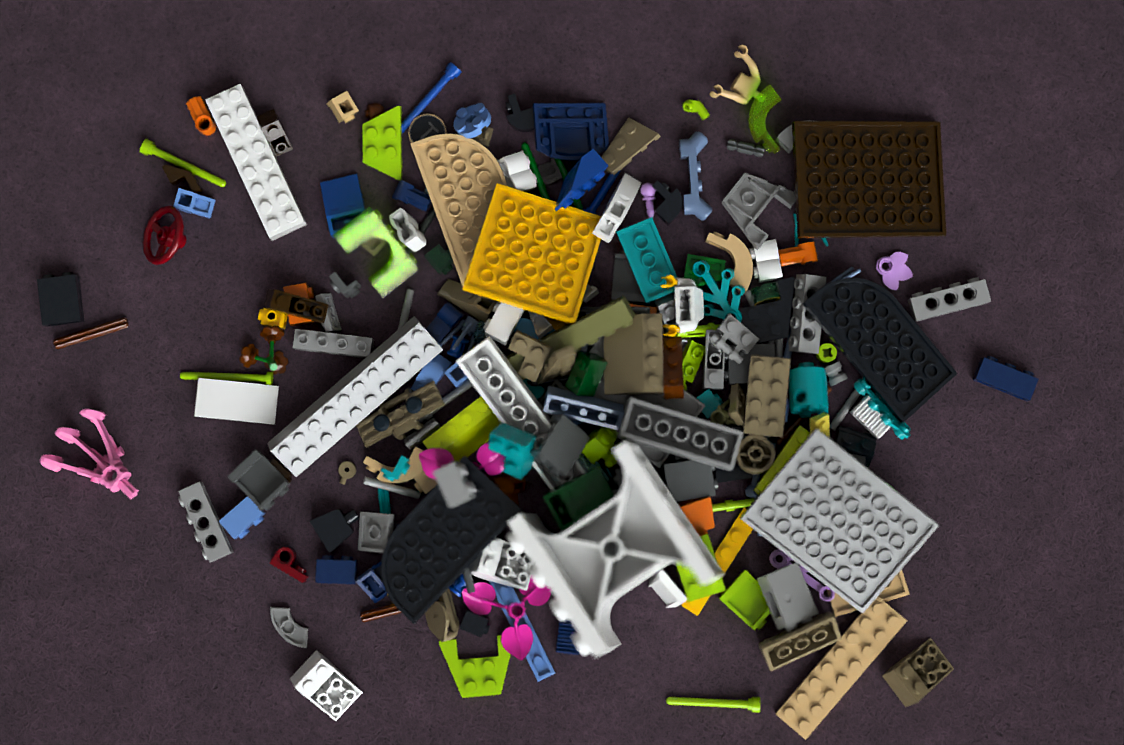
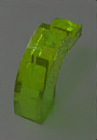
(761, 106)

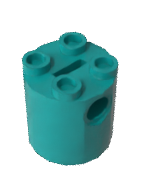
(808, 390)

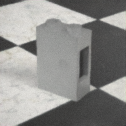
(788, 596)

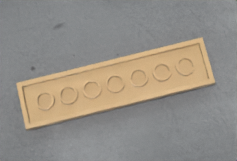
(840, 667)

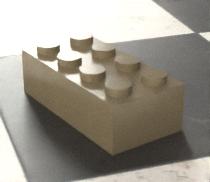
(767, 395)

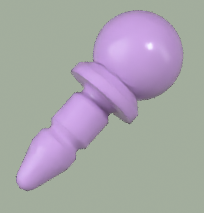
(648, 195)

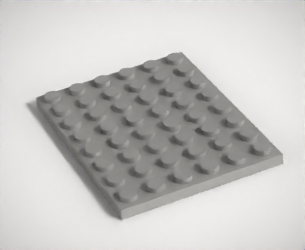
(839, 520)

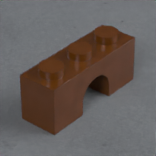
(673, 368)

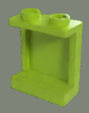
(747, 600)

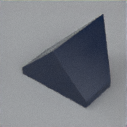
(372, 583)

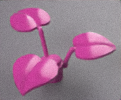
(436, 458)
(515, 639)

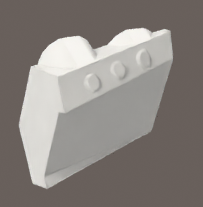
(666, 589)

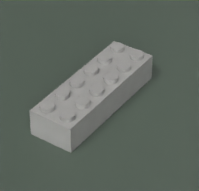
(680, 434)

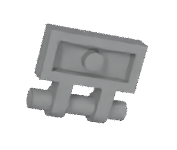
(738, 335)

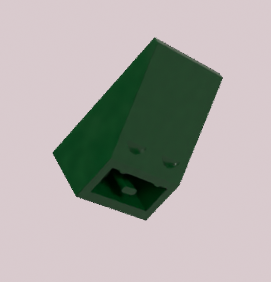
(578, 498)

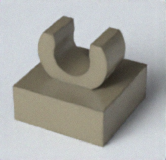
(485, 137)

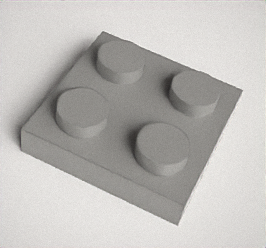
(374, 531)

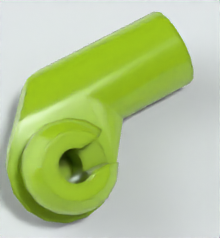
(696, 107)

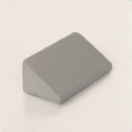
(419, 436)

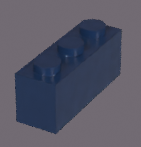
(1006, 378)

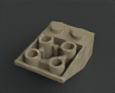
(918, 673)

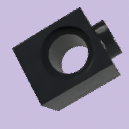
(475, 624)

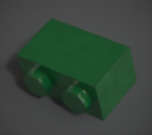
(586, 374)

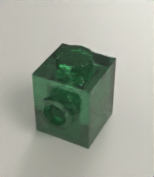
(440, 260)

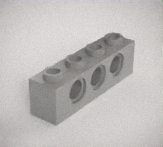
(979, 296)
(811, 340)
(332, 343)
(187, 497)

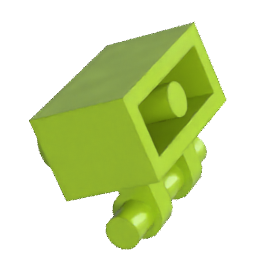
(602, 445)

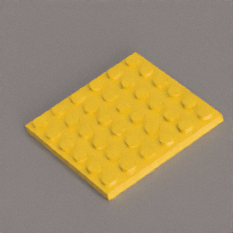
(534, 254)

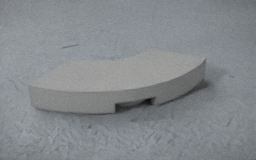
(288, 628)

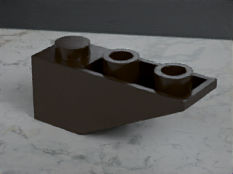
(295, 305)

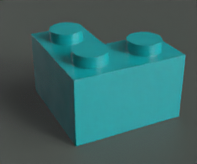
(515, 447)

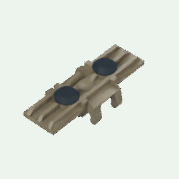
(383, 423)

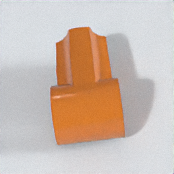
(201, 115)
(801, 254)

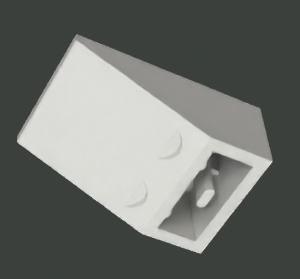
(503, 565)
(325, 685)

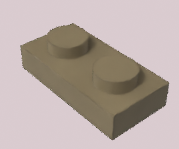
(737, 404)

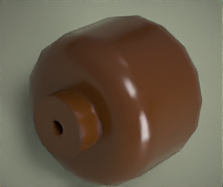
(374, 110)

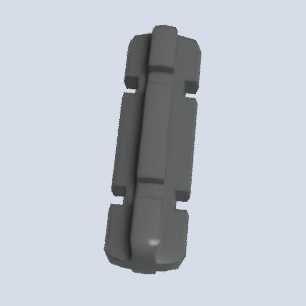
(745, 148)

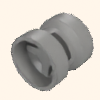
(835, 373)

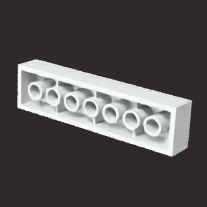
(256, 162)

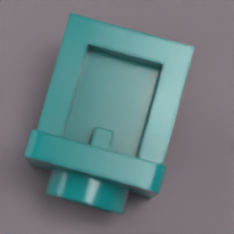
(401, 468)

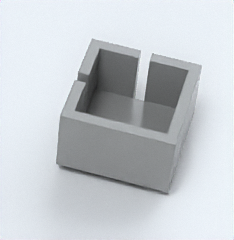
(454, 484)

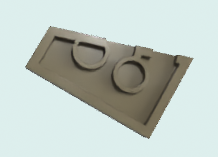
(628, 142)

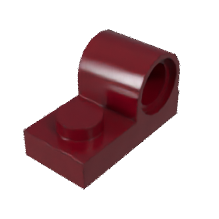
(296, 572)

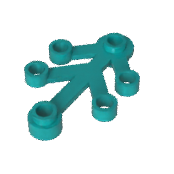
(719, 295)
(900, 429)

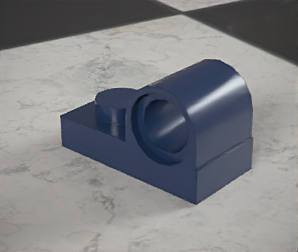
(444, 322)

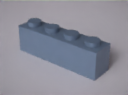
(583, 408)

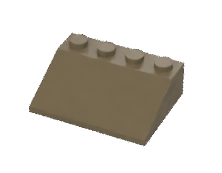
(635, 358)

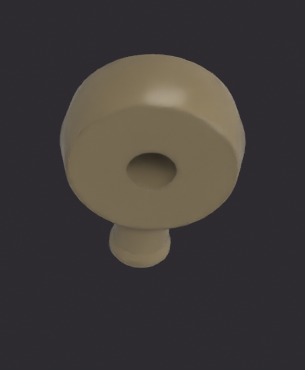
(346, 475)

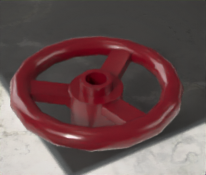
(166, 236)

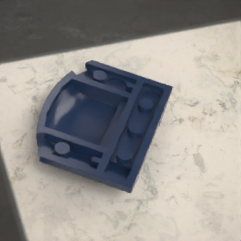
(570, 129)

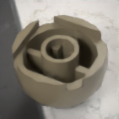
(755, 454)

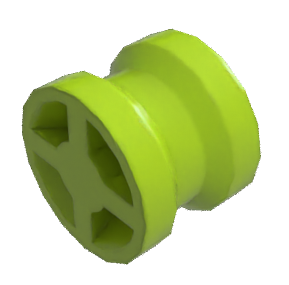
(824, 350)

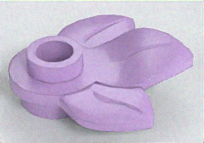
(897, 269)

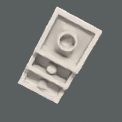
(236, 401)

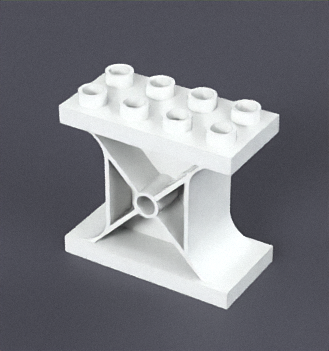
(582, 560)

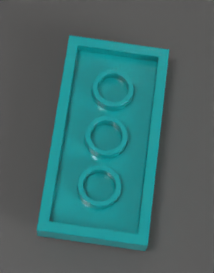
(647, 259)

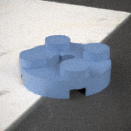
(477, 114)

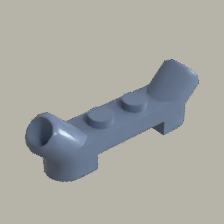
(689, 150)

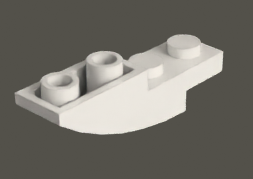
(617, 208)

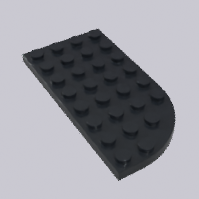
(881, 343)
(442, 542)

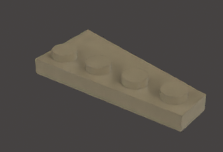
(559, 365)

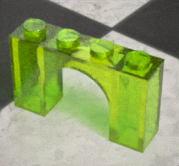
(367, 226)

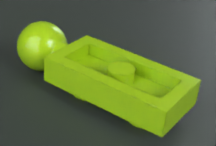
(691, 359)

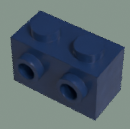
(336, 571)

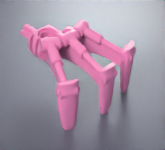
(103, 472)

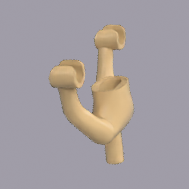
(743, 86)

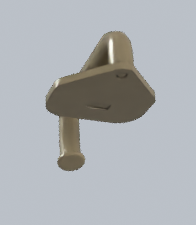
(441, 616)

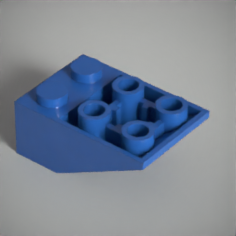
(581, 178)
(342, 201)

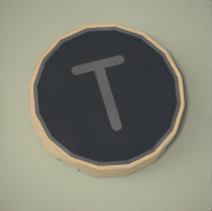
(426, 126)

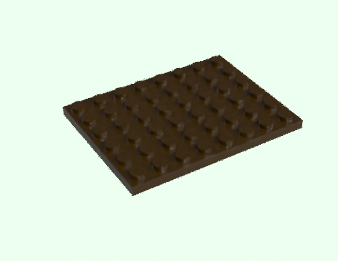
(868, 179)

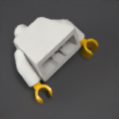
(688, 304)

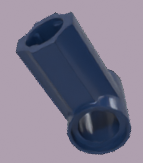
(411, 195)

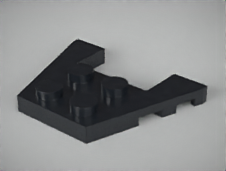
(771, 319)

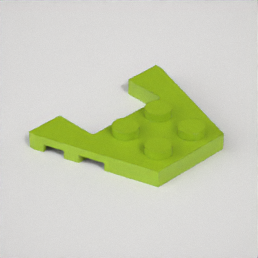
(477, 675)

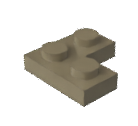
(534, 353)

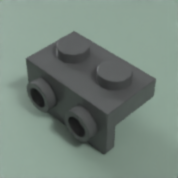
(340, 287)

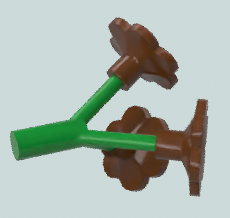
(275, 361)

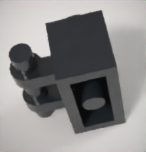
(856, 443)

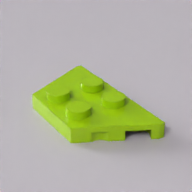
(384, 143)

